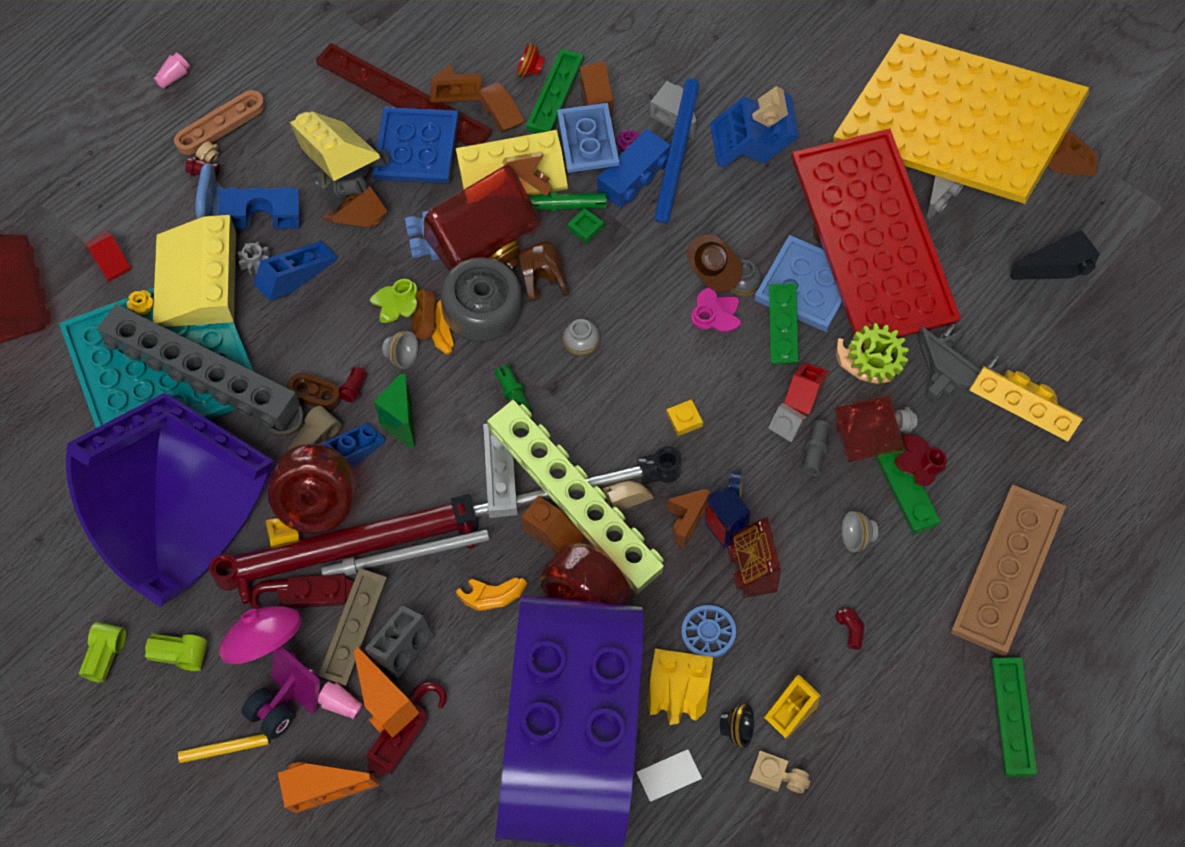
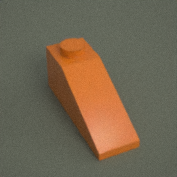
(383, 700)
(313, 785)

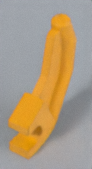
(442, 335)
(491, 597)

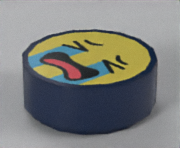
(736, 482)

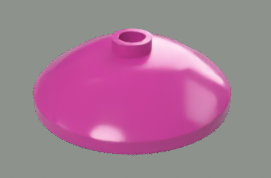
(258, 633)

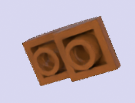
(501, 106)

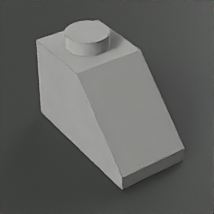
(666, 104)

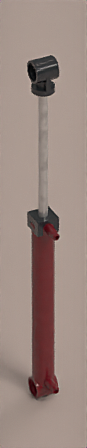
(402, 529)

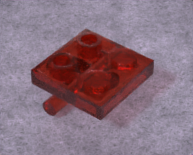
(868, 428)

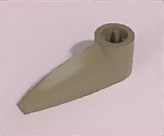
(318, 428)

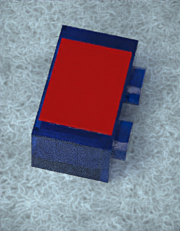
(726, 515)

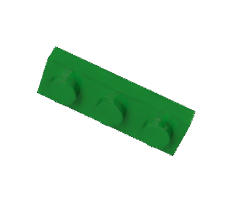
(783, 324)

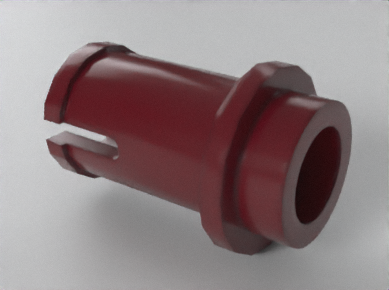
(194, 166)
(350, 390)

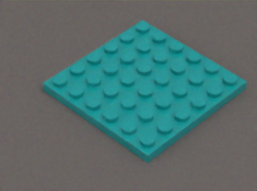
(119, 384)

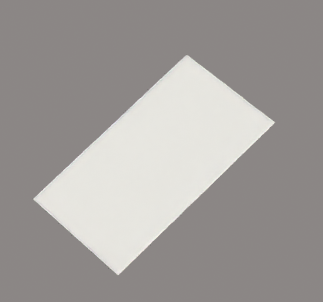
(669, 775)

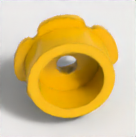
(142, 307)

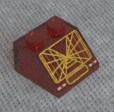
(755, 559)

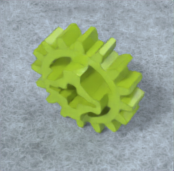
(879, 342)

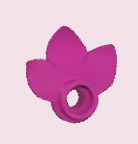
(717, 309)

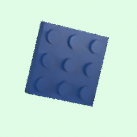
(417, 144)

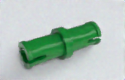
(512, 389)

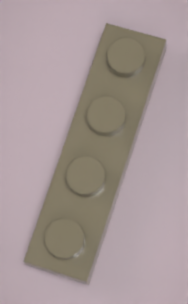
(352, 627)

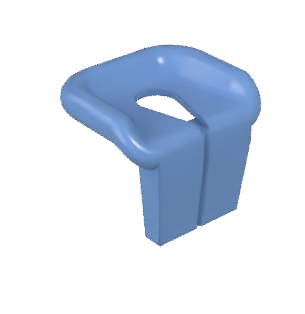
(209, 186)

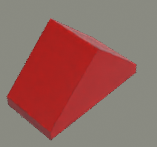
(107, 256)

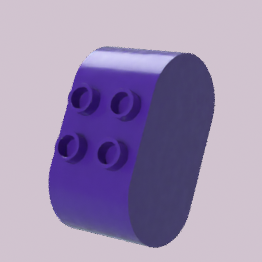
(571, 723)

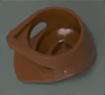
(539, 262)

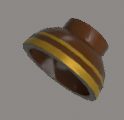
(508, 255)

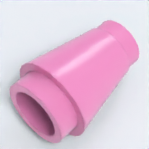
(172, 70)
(338, 700)

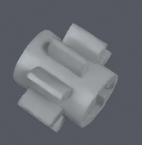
(251, 257)

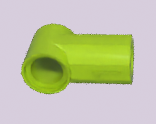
(103, 643)
(183, 652)

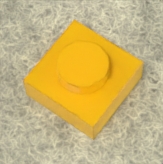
(684, 417)
(280, 533)

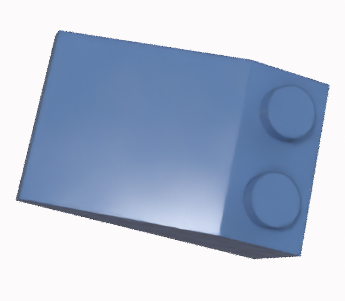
(587, 137)

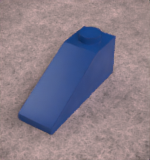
(290, 270)

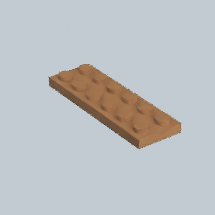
(1008, 570)

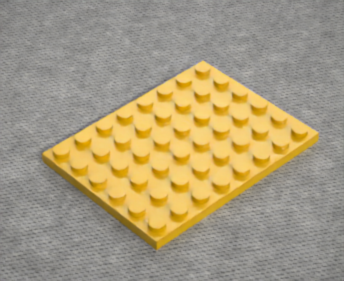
(966, 116)

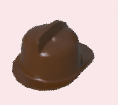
(714, 262)

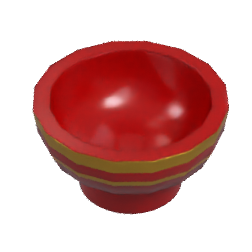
(530, 61)

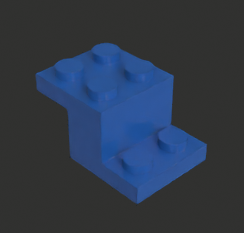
(738, 134)

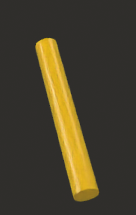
(222, 748)

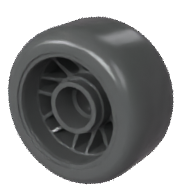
(481, 299)

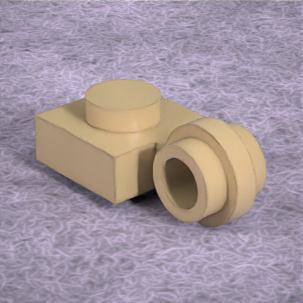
(770, 772)

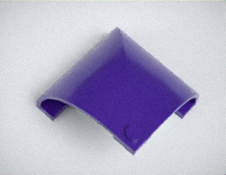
(163, 493)

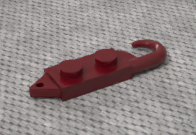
(306, 591)
(390, 751)

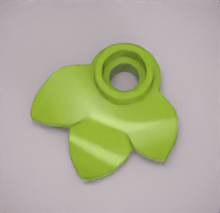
(396, 300)

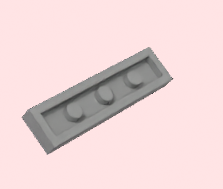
(499, 477)

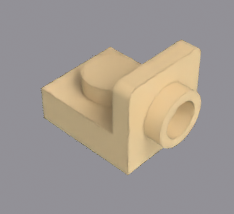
(771, 107)

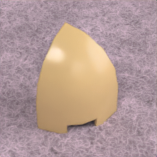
(626, 494)

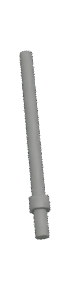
(351, 565)

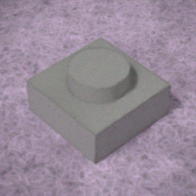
(787, 422)

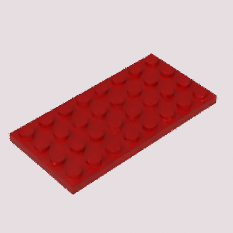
(875, 235)

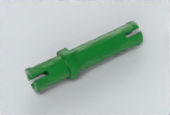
(568, 201)

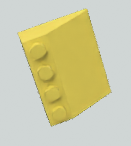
(195, 273)

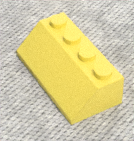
(332, 144)
(485, 158)

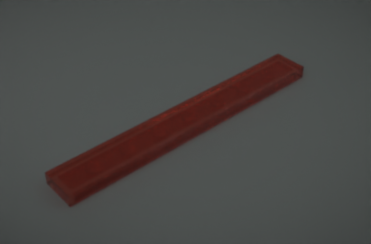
(395, 91)

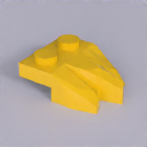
(679, 684)

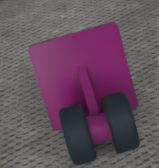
(295, 683)

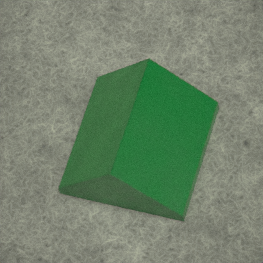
(395, 411)

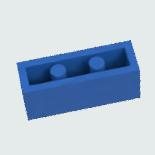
(636, 169)

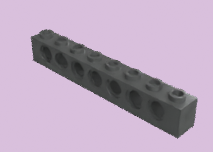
(145, 333)

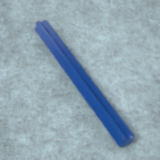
(677, 151)

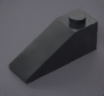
(1059, 260)

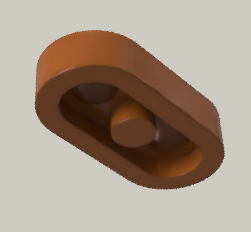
(423, 317)

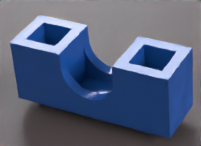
(279, 203)

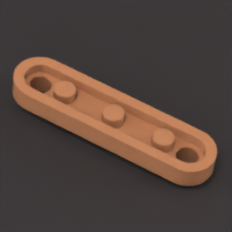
(219, 122)

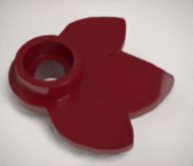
(920, 460)

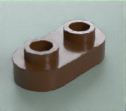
(316, 390)

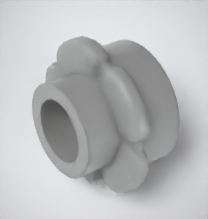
(906, 420)

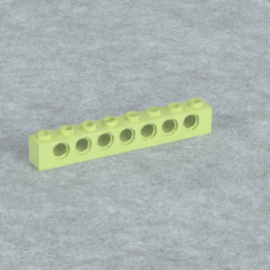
(518, 416)

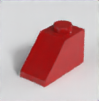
(806, 388)

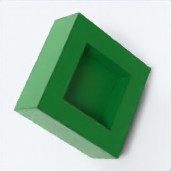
(585, 226)

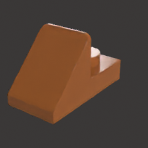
(449, 87)
(524, 167)
(689, 511)

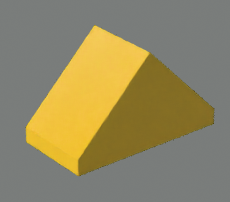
(793, 707)

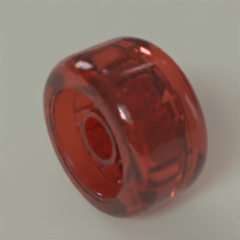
(312, 488)
(584, 575)

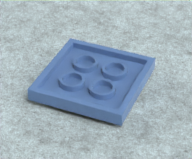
(816, 289)

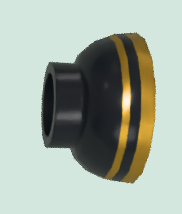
(738, 725)

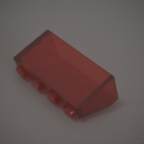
(481, 218)
(20, 291)

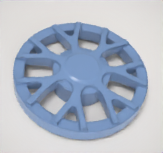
(708, 631)

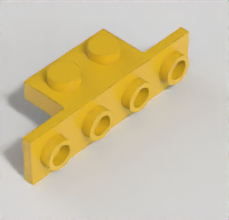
(1026, 400)

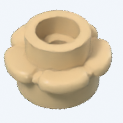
(207, 152)

